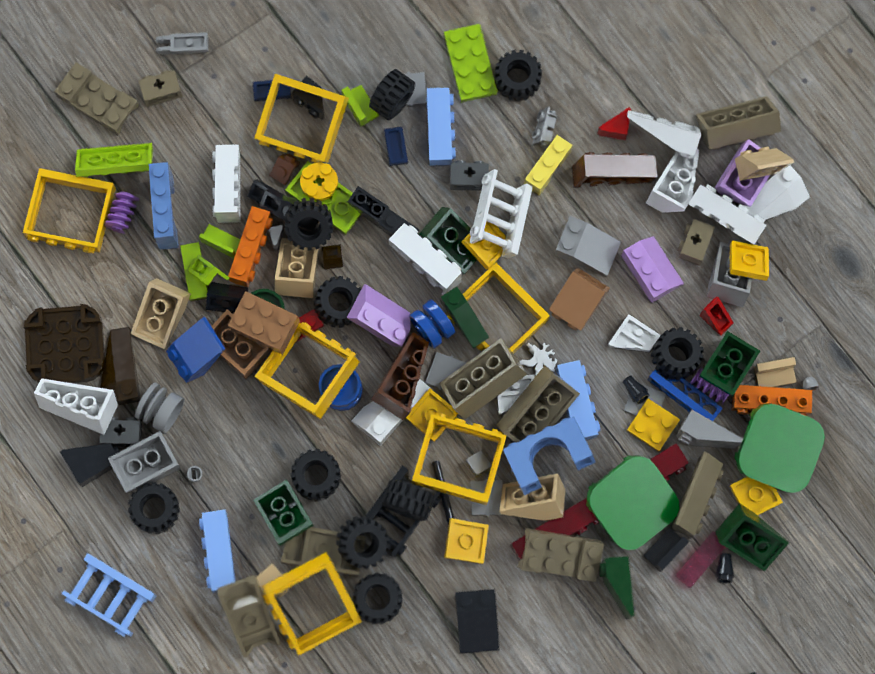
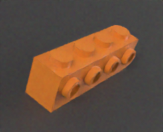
(250, 245)
(750, 397)

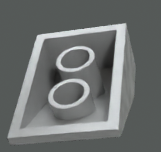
(587, 246)
(726, 286)
(703, 432)
(144, 462)

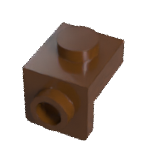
(284, 168)

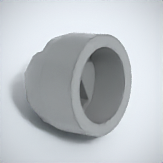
(810, 384)
(198, 473)

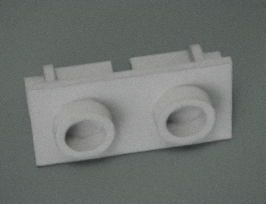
(546, 119)

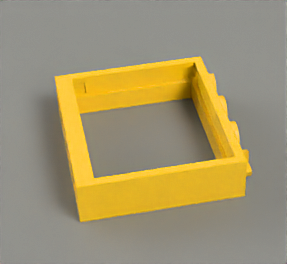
(333, 129)
(72, 181)
(515, 289)
(275, 359)
(447, 488)
(326, 630)

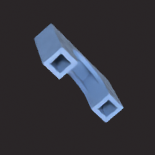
(161, 189)
(565, 434)

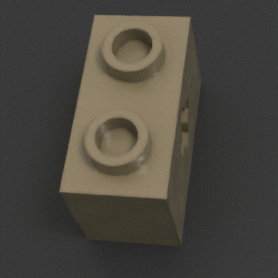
(169, 91)
(690, 251)

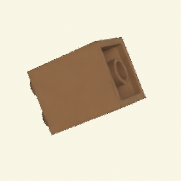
(578, 299)

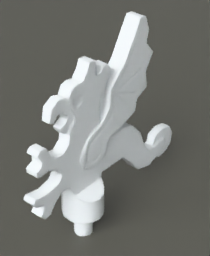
(540, 358)

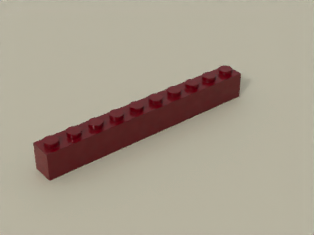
(579, 517)

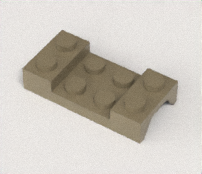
(96, 98)
(316, 542)
(561, 554)
(248, 614)

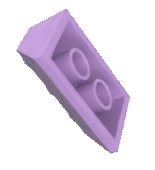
(742, 191)
(651, 268)
(380, 316)

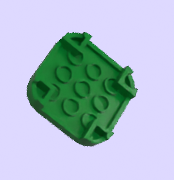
(780, 448)
(633, 502)

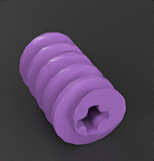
(121, 211)
(720, 395)

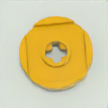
(322, 171)

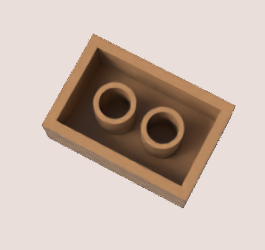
(264, 323)
(239, 351)

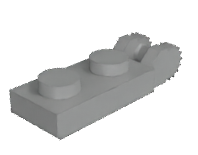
(183, 43)

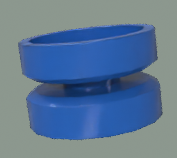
(432, 324)
(350, 393)

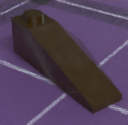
(120, 367)

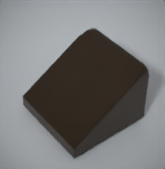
(332, 257)

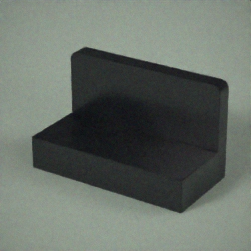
(224, 297)
(665, 549)

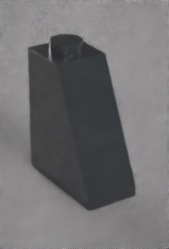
(89, 461)

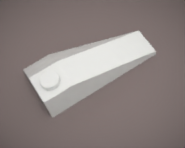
(679, 137)
(675, 185)
(779, 195)
(381, 423)

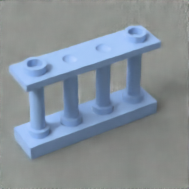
(109, 576)

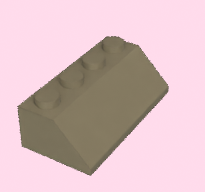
(739, 122)
(482, 379)
(538, 406)
(697, 495)

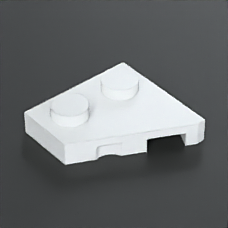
(634, 336)
(510, 395)

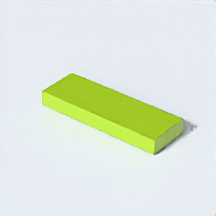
(195, 286)

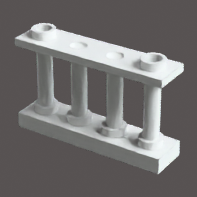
(517, 211)

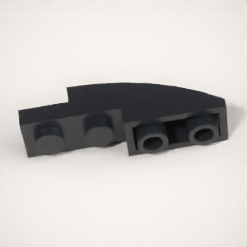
(277, 203)
(376, 211)

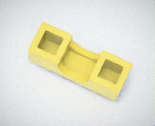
(548, 163)

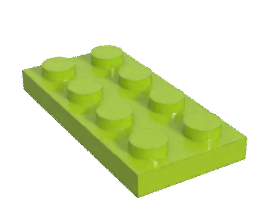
(470, 63)
(113, 159)
(342, 213)

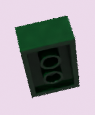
(446, 233)
(729, 363)
(283, 512)
(751, 537)
(618, 581)

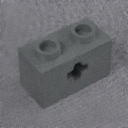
(459, 179)
(131, 436)

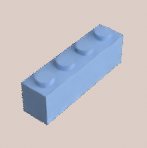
(439, 126)
(581, 408)
(218, 548)

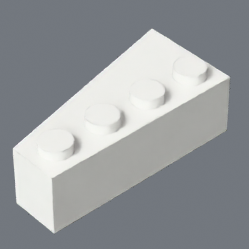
(226, 184)
(728, 214)
(425, 258)
(77, 403)

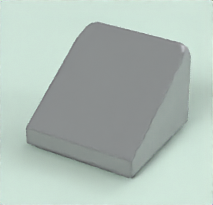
(276, 235)
(478, 463)

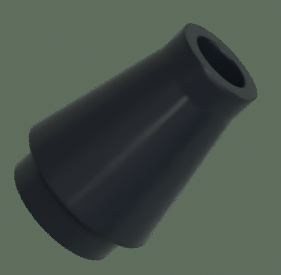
(636, 391)
(725, 569)

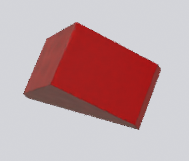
(616, 127)
(716, 316)

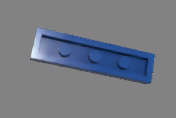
(682, 398)

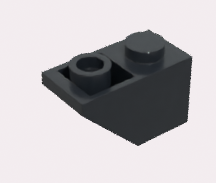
(310, 101)

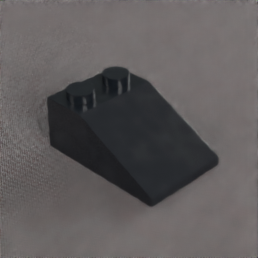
(477, 621)

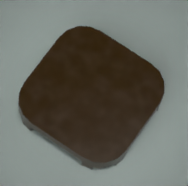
(64, 344)

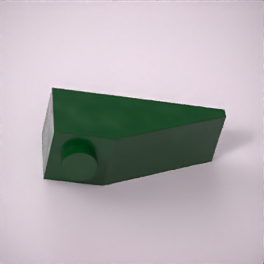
(464, 317)

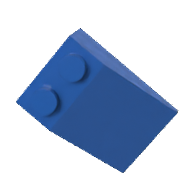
(195, 350)

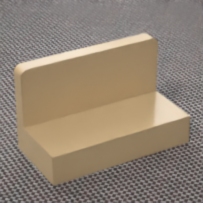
(776, 373)

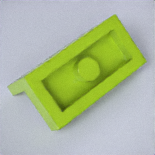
(359, 105)
(220, 240)
(204, 270)

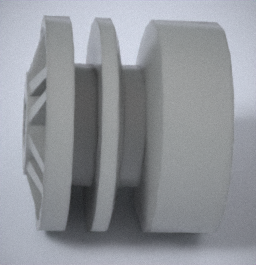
(162, 409)

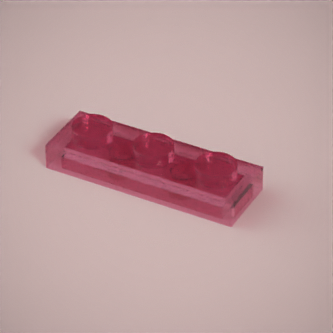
(700, 560)

